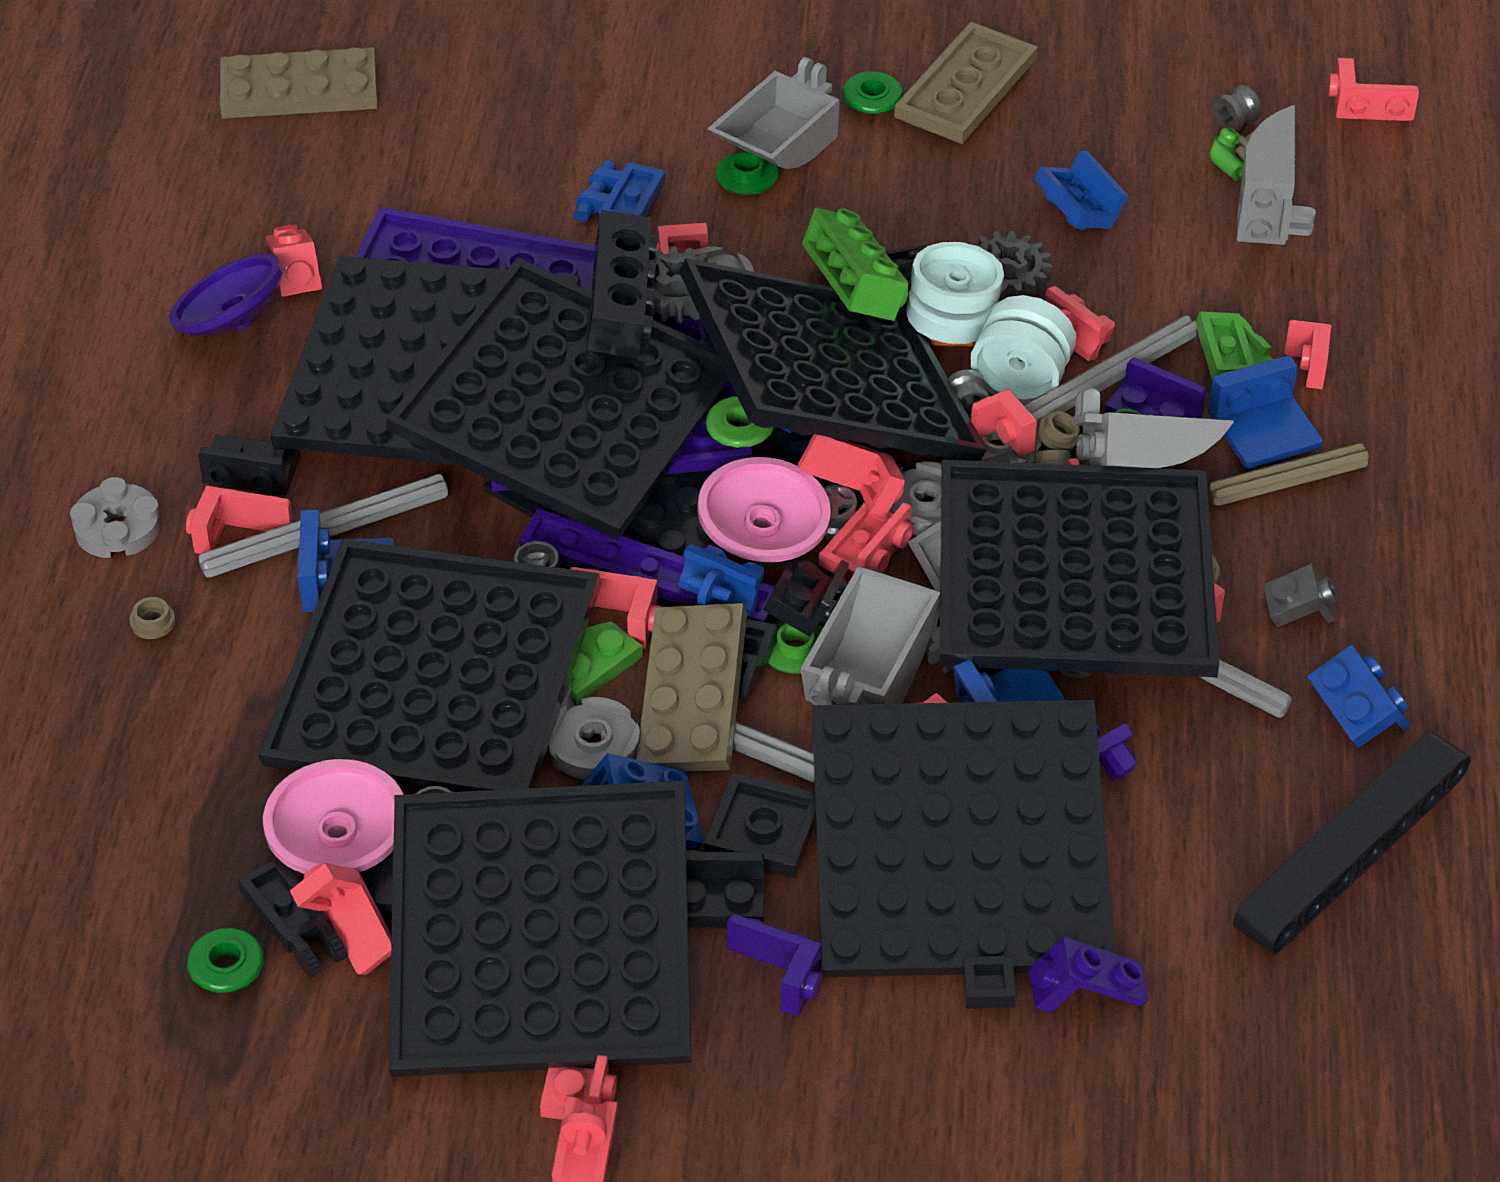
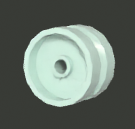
(953, 291)
(1024, 347)

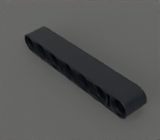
(1351, 842)

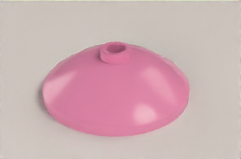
(764, 509)
(330, 802)

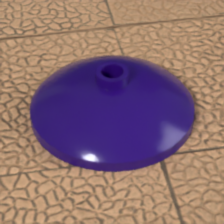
(228, 296)

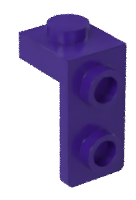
(783, 949)
(1077, 965)

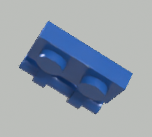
(631, 190)

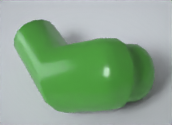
(1223, 153)

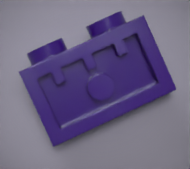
(1157, 393)

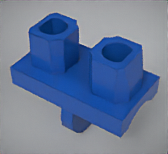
(720, 580)

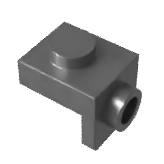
(1300, 595)

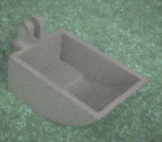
(784, 117)
(1268, 184)
(1139, 438)
(871, 642)

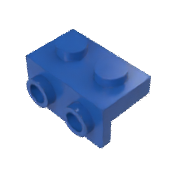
(1083, 192)
(1357, 696)

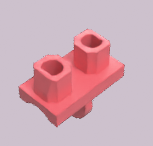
(1089, 328)
(584, 1141)

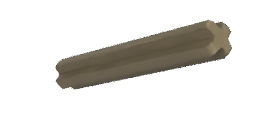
(1287, 474)

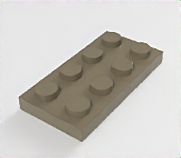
(298, 82)
(966, 82)
(693, 687)

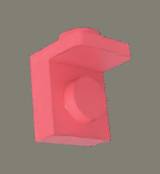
(1310, 343)
(1008, 418)
(582, 1083)

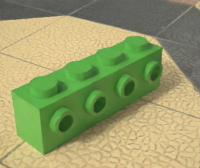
(855, 263)

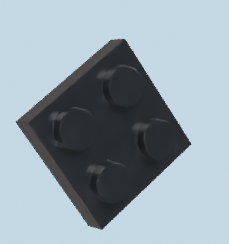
(764, 820)

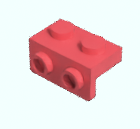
(868, 540)

